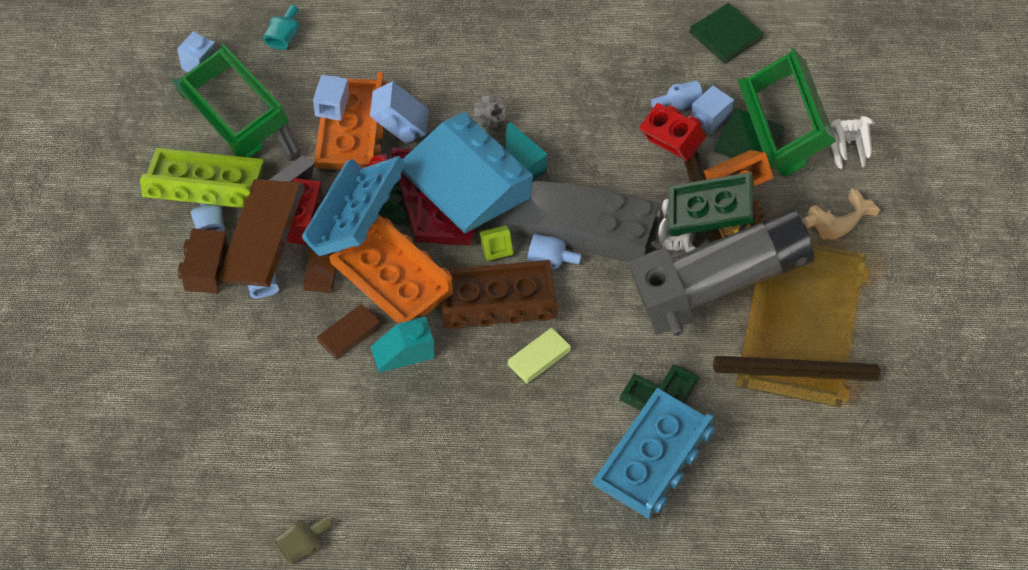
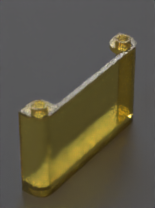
(806, 318)

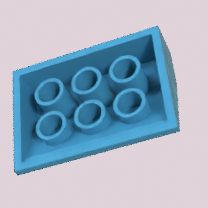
(467, 173)

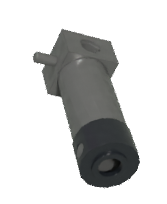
(680, 283)

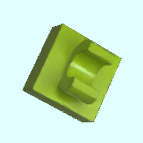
(496, 243)

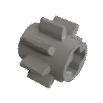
(489, 112)

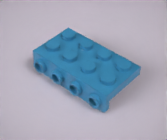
(352, 205)
(654, 453)

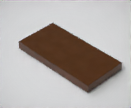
(261, 233)

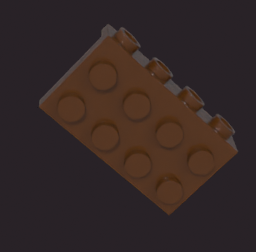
(500, 295)

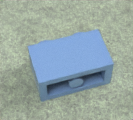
(399, 112)

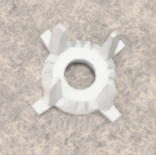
(859, 131)
(664, 239)

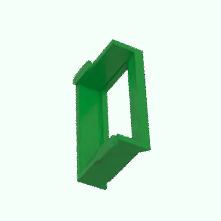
(249, 139)
(795, 154)

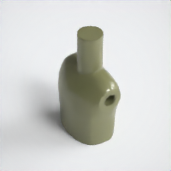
(300, 539)

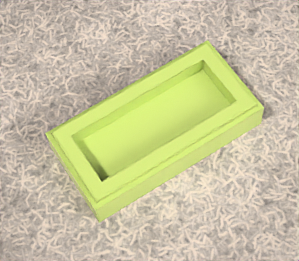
(539, 355)

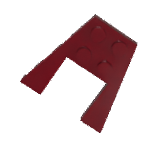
(424, 217)

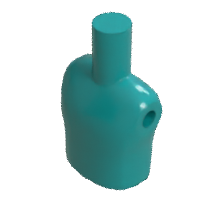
(282, 29)

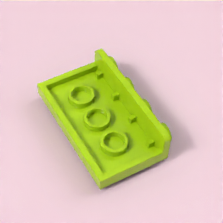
(200, 177)

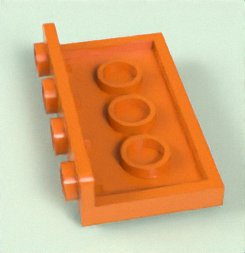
(355, 134)
(394, 273)

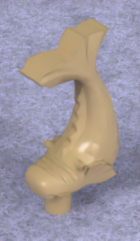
(835, 227)

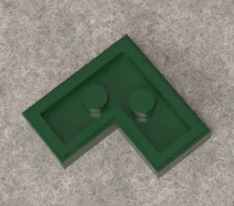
(677, 383)

